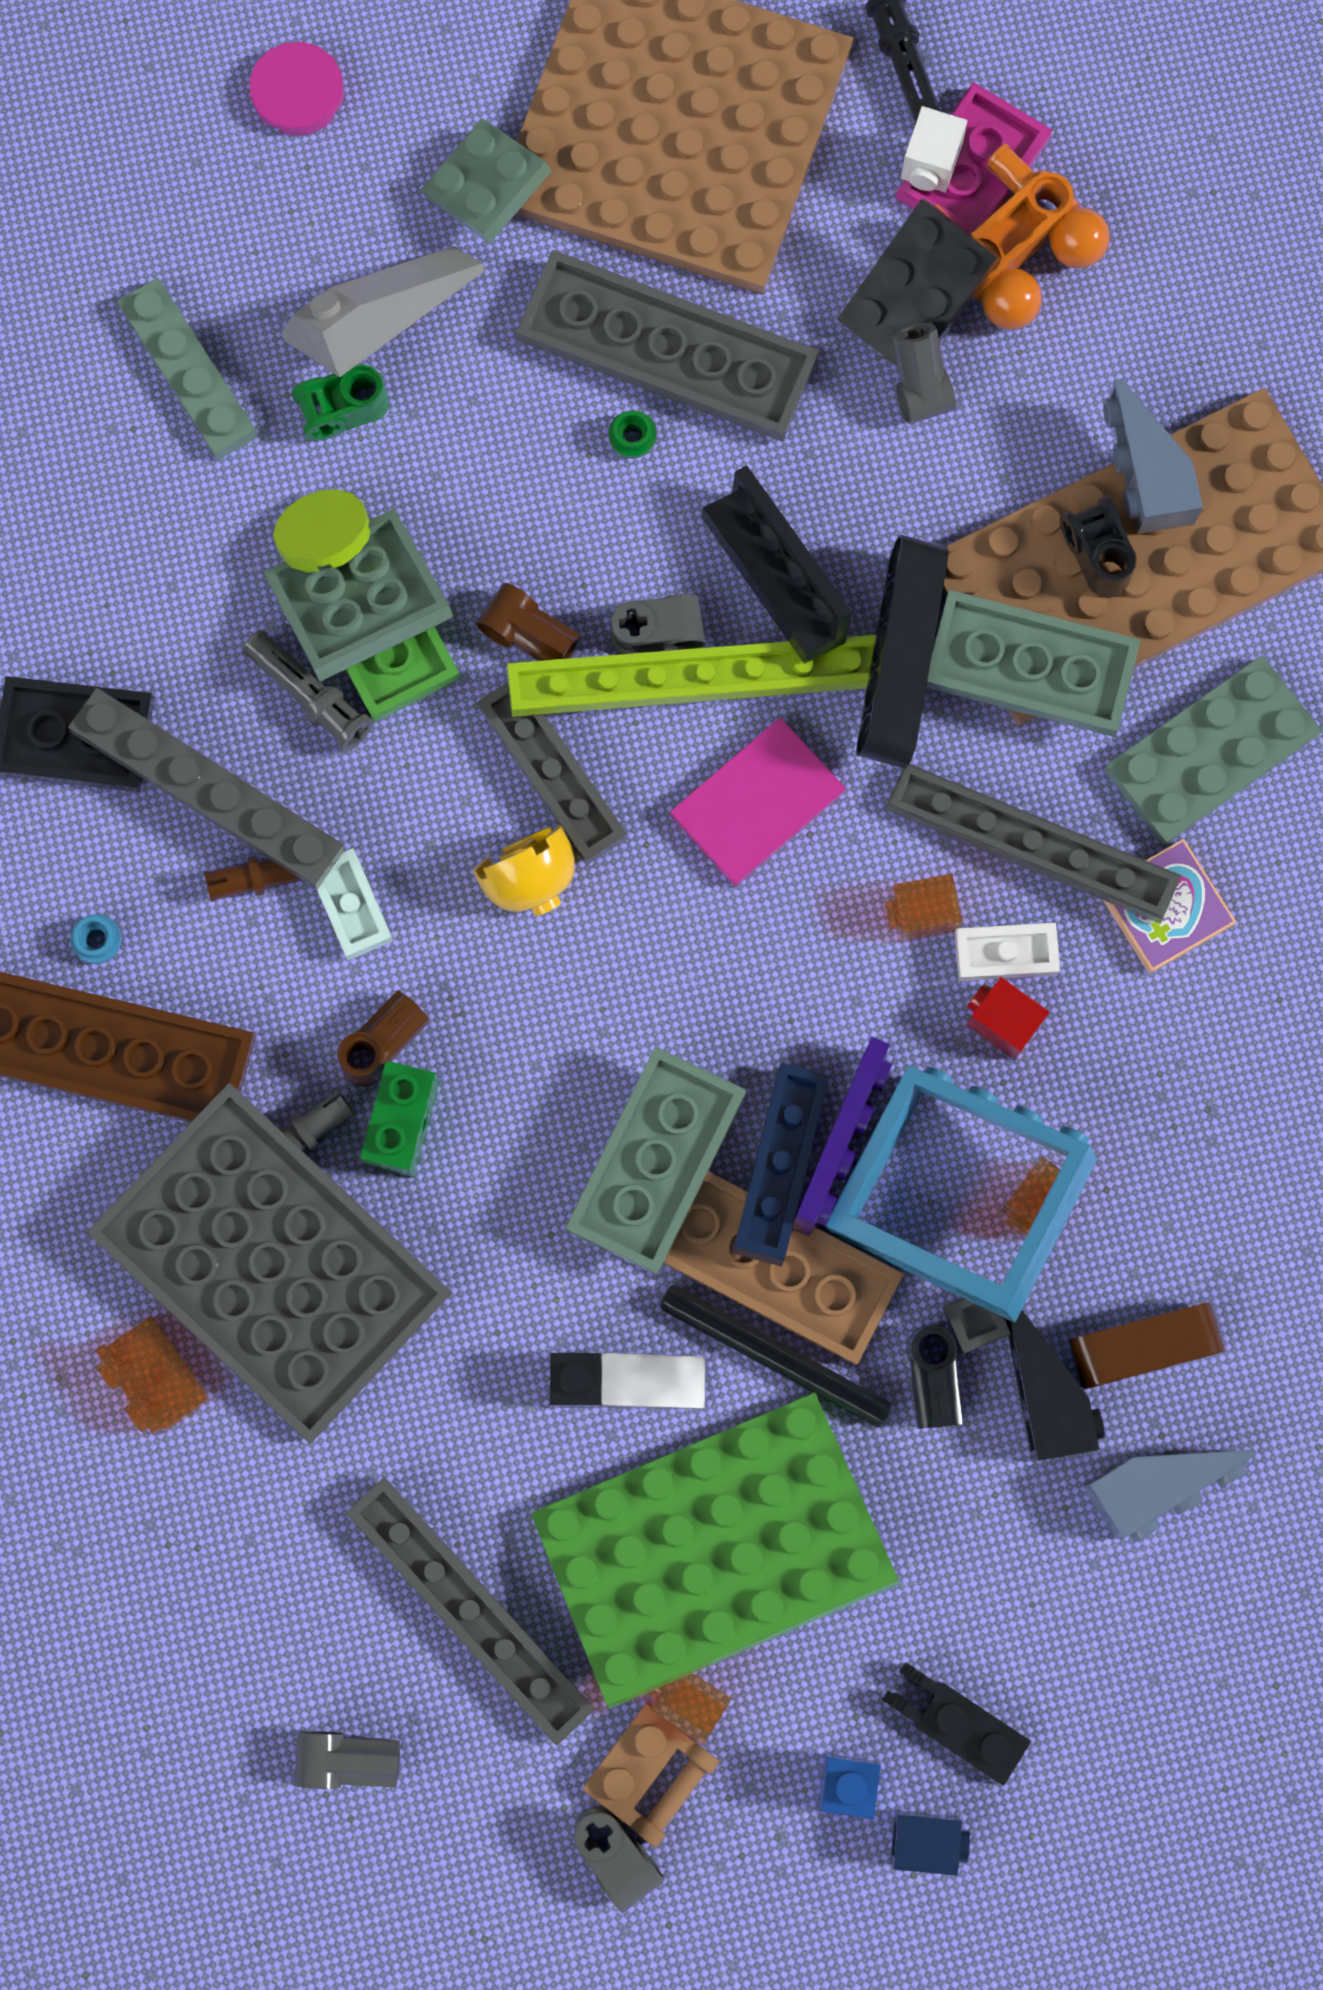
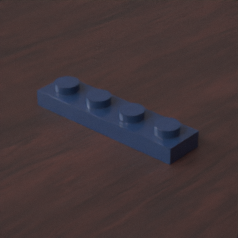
(780, 1165)

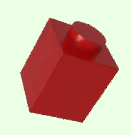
(1005, 1016)

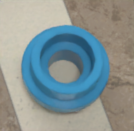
(85, 929)

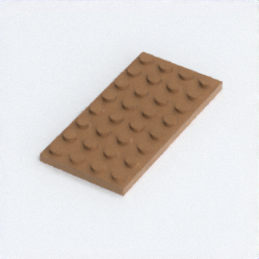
(1247, 546)

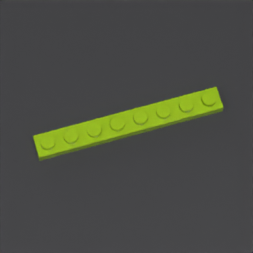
(684, 676)

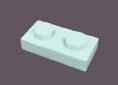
(353, 907)

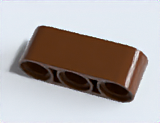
(1146, 1345)

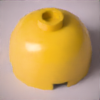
(529, 872)

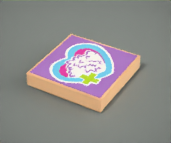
(1191, 917)

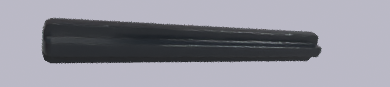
(775, 1356)

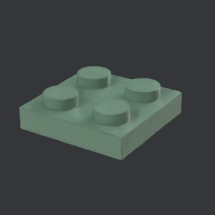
(486, 180)

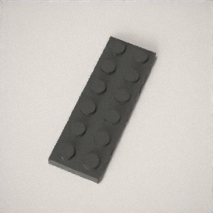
(667, 345)

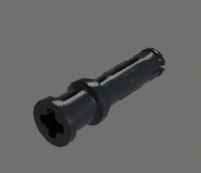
(896, 41)

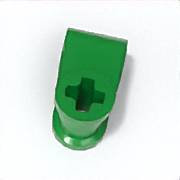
(337, 402)

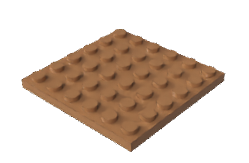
(681, 129)

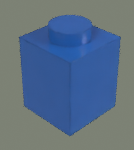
(849, 1786)

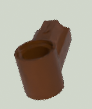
(516, 621)
(384, 1036)

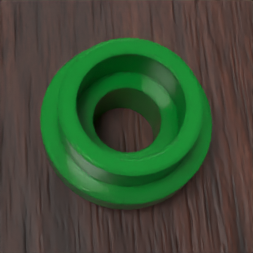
(627, 422)

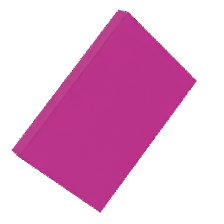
(973, 188)
(757, 802)

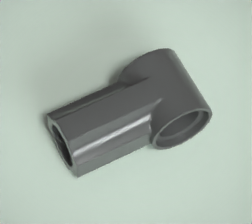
(924, 383)
(332, 1760)

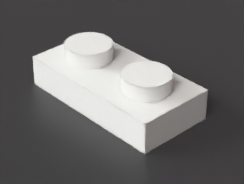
(1007, 951)

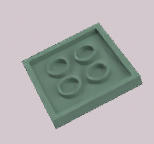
(362, 605)

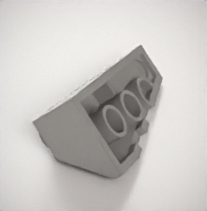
(368, 312)

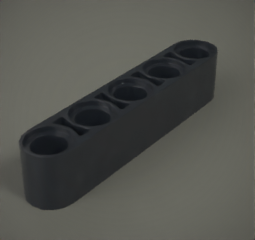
(902, 652)

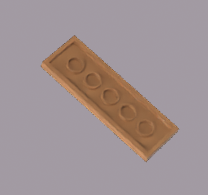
(820, 1291)

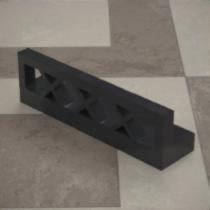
(778, 568)

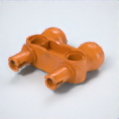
(1022, 227)

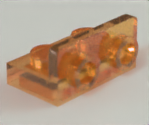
(151, 1377)

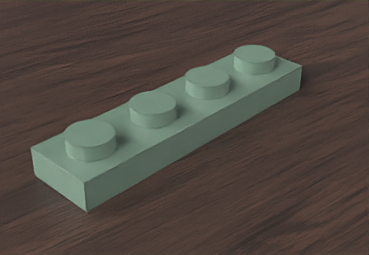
(187, 369)

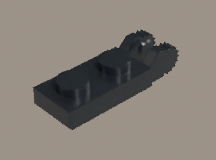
(962, 1727)

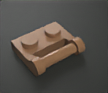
(635, 1765)

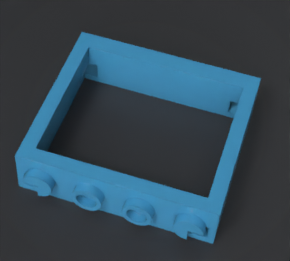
(1040, 1240)

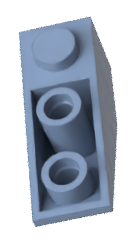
(1156, 470)
(1148, 1486)

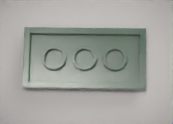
(1032, 663)
(1212, 750)
(656, 1160)

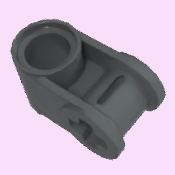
(662, 625)
(621, 1864)

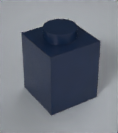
(928, 1843)

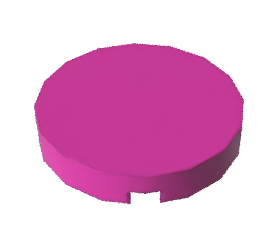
(296, 88)

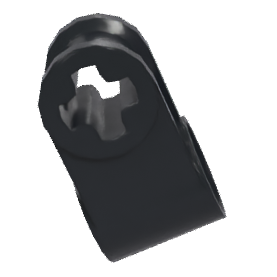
(1099, 538)

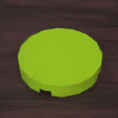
(322, 530)

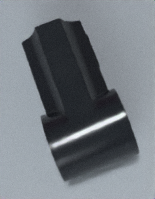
(934, 1384)

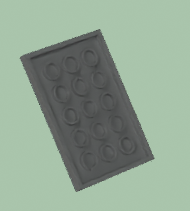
(269, 1263)

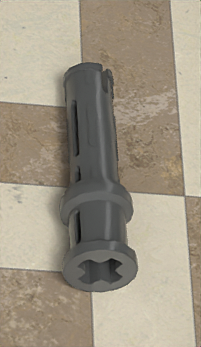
(322, 704)

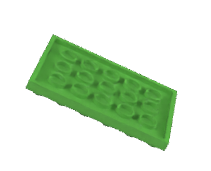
(713, 1550)

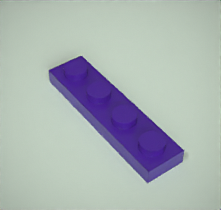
(836, 1157)

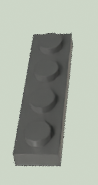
(555, 777)

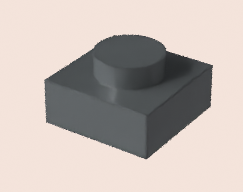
(973, 1325)

